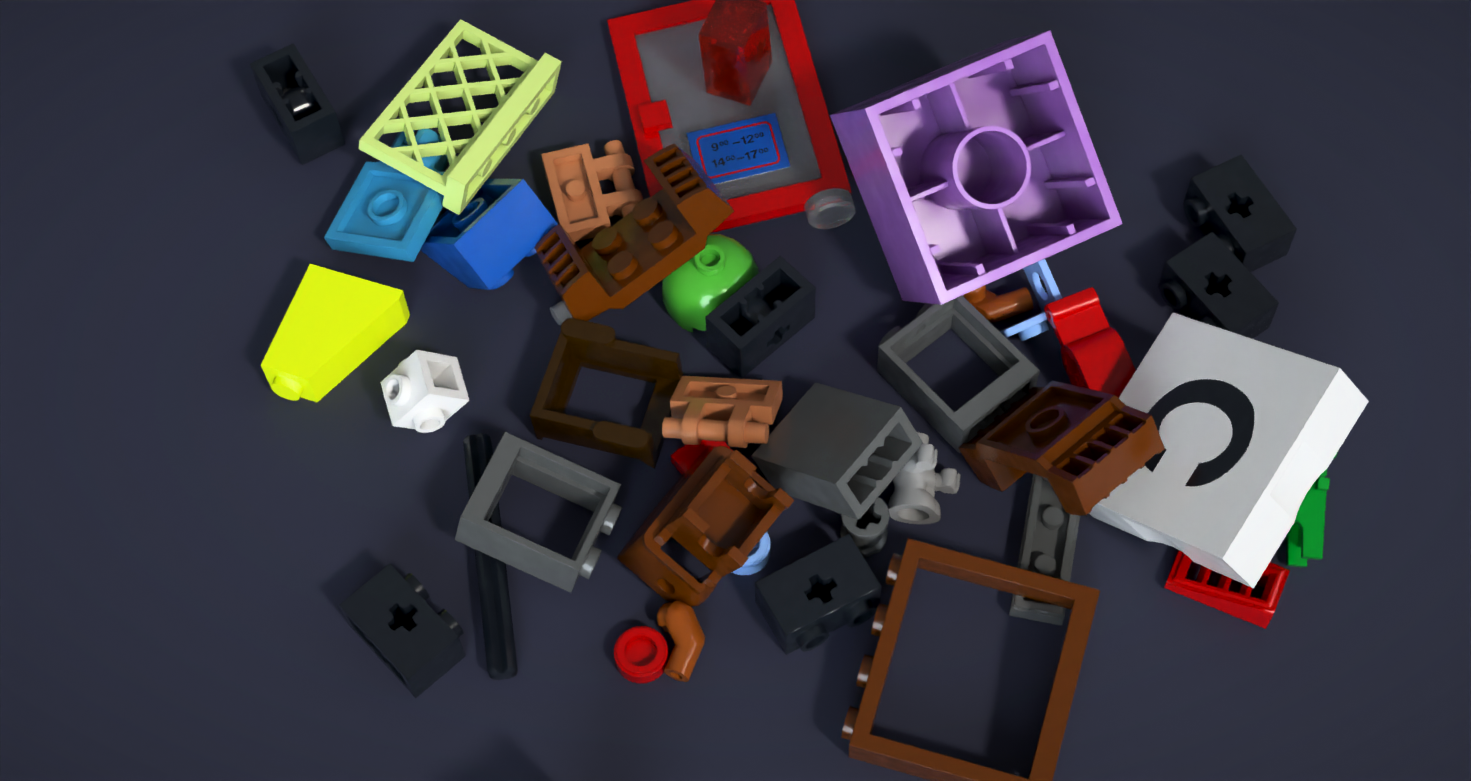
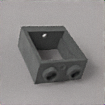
(932, 321)
(557, 476)

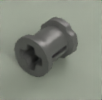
(872, 538)

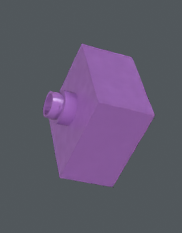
(977, 169)

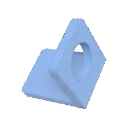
(1037, 323)

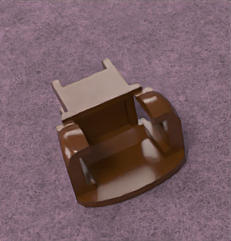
(715, 514)

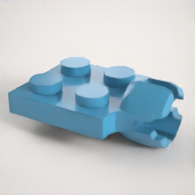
(388, 210)

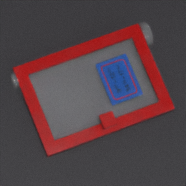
(761, 156)

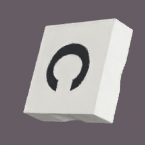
(1240, 441)

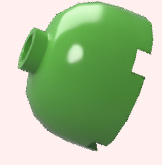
(707, 281)

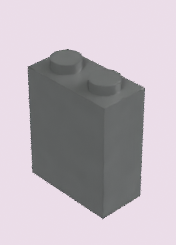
(838, 449)

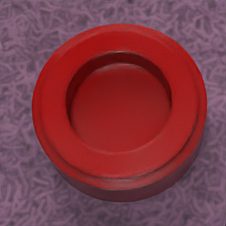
(641, 654)

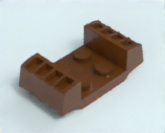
(642, 245)
(1070, 436)

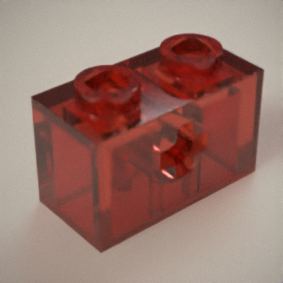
(735, 49)

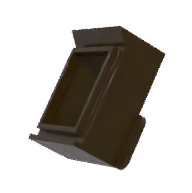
(597, 348)

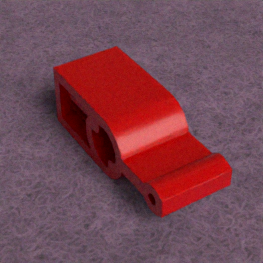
(1090, 347)

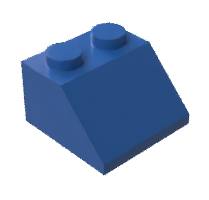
(489, 234)

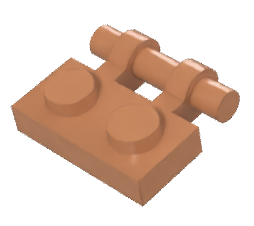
(577, 192)
(723, 410)

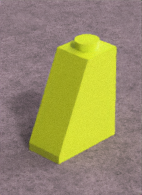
(330, 332)

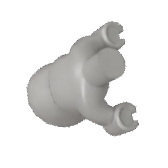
(916, 487)

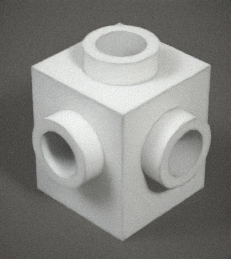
(424, 391)

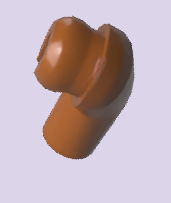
(1000, 307)
(687, 635)

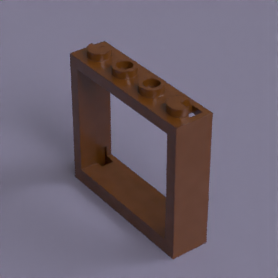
(887, 626)

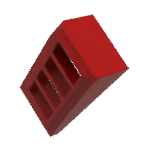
(1236, 604)

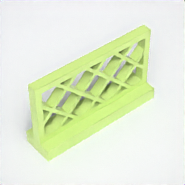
(490, 141)

